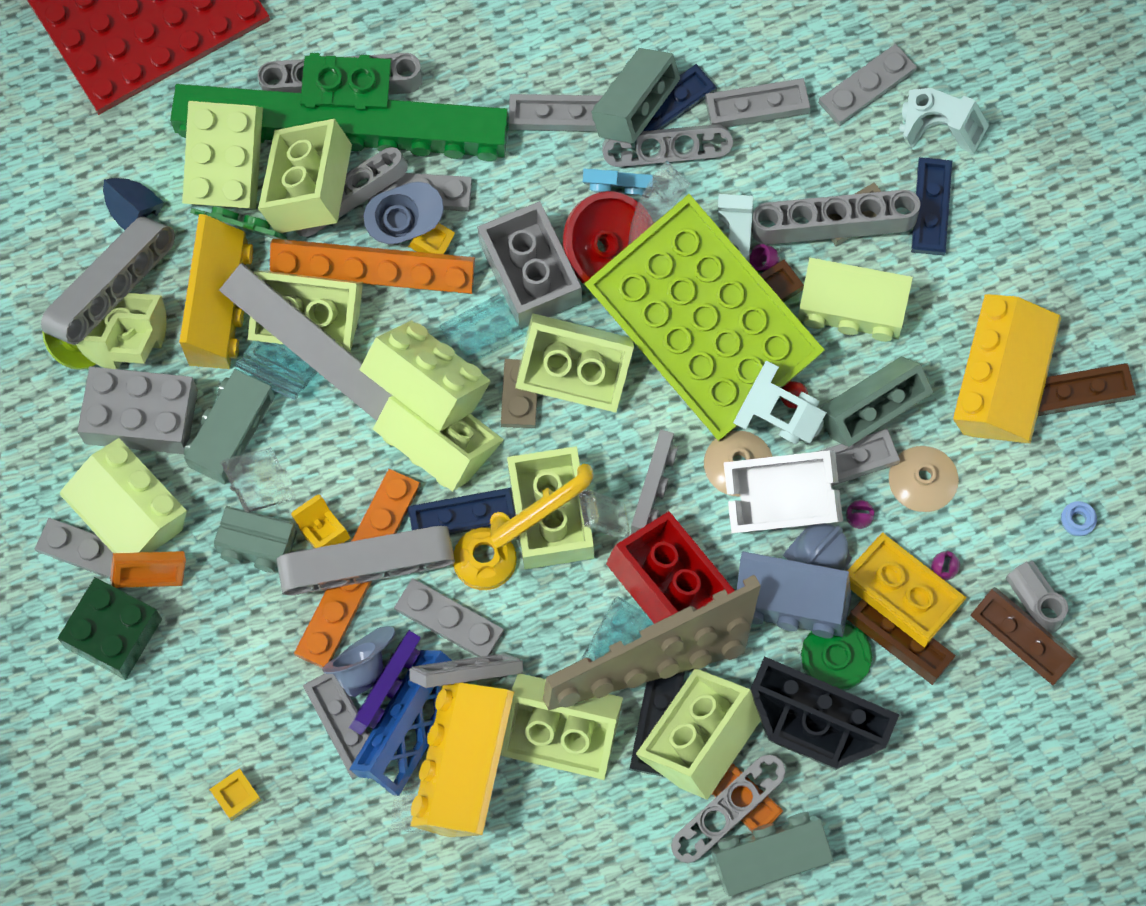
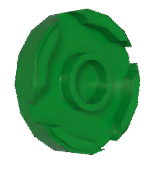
(834, 664)

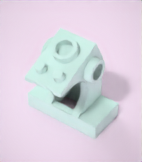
(960, 115)
(737, 214)
(804, 424)

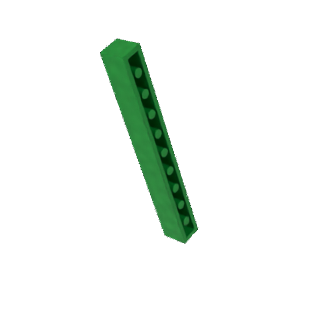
(404, 125)

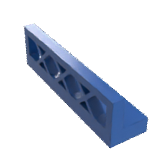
(393, 727)

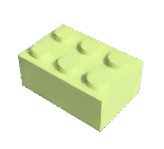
(222, 154)
(305, 176)
(425, 375)
(561, 534)

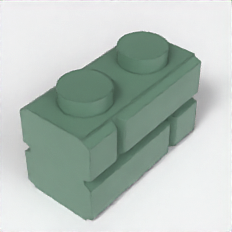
(253, 538)

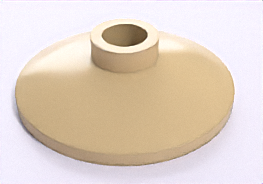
(722, 451)
(919, 493)

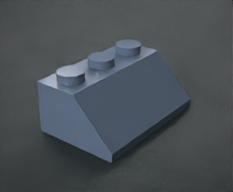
(798, 594)

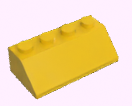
(208, 314)
(1006, 369)
(461, 760)

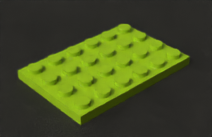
(702, 314)

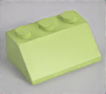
(854, 299)
(326, 301)
(574, 362)
(447, 455)
(124, 501)
(701, 733)
(562, 738)

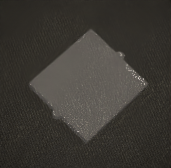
(258, 480)

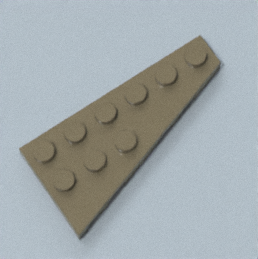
(665, 648)

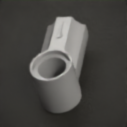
(1037, 594)

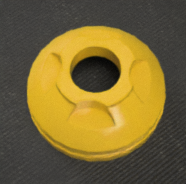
(483, 575)

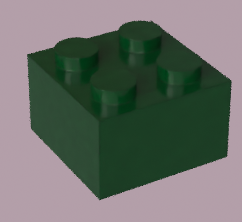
(110, 628)

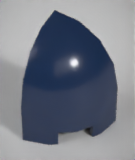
(129, 200)

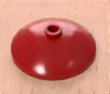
(597, 217)

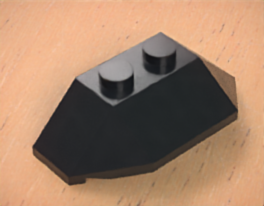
(818, 717)

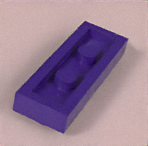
(387, 684)

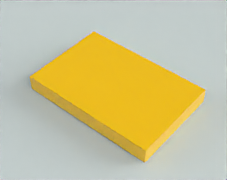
(904, 589)

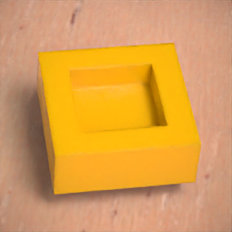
(434, 241)
(235, 794)

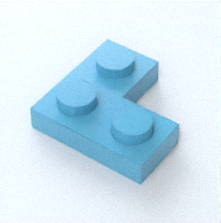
(603, 180)

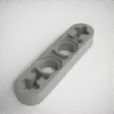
(667, 151)
(355, 196)
(724, 805)

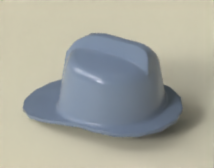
(403, 213)
(821, 546)
(361, 662)

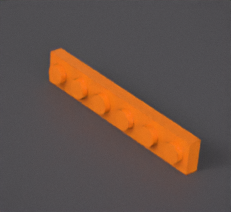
(374, 265)
(341, 603)

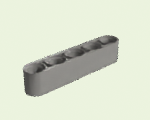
(291, 74)
(847, 206)
(107, 280)
(365, 560)

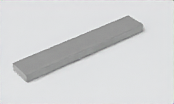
(304, 339)

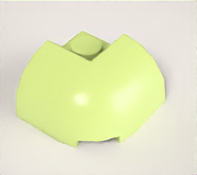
(127, 332)

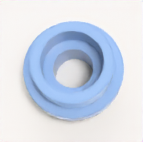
(1079, 508)

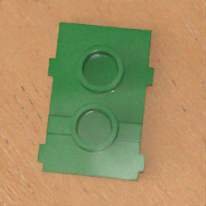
(345, 82)
(249, 223)

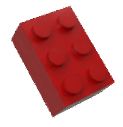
(665, 569)

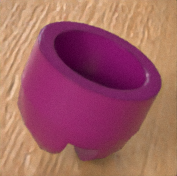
(761, 254)
(859, 520)
(938, 561)

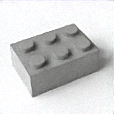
(529, 264)
(138, 408)

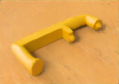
(506, 529)

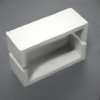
(783, 491)

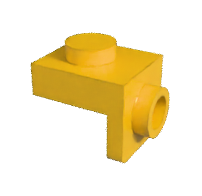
(319, 523)

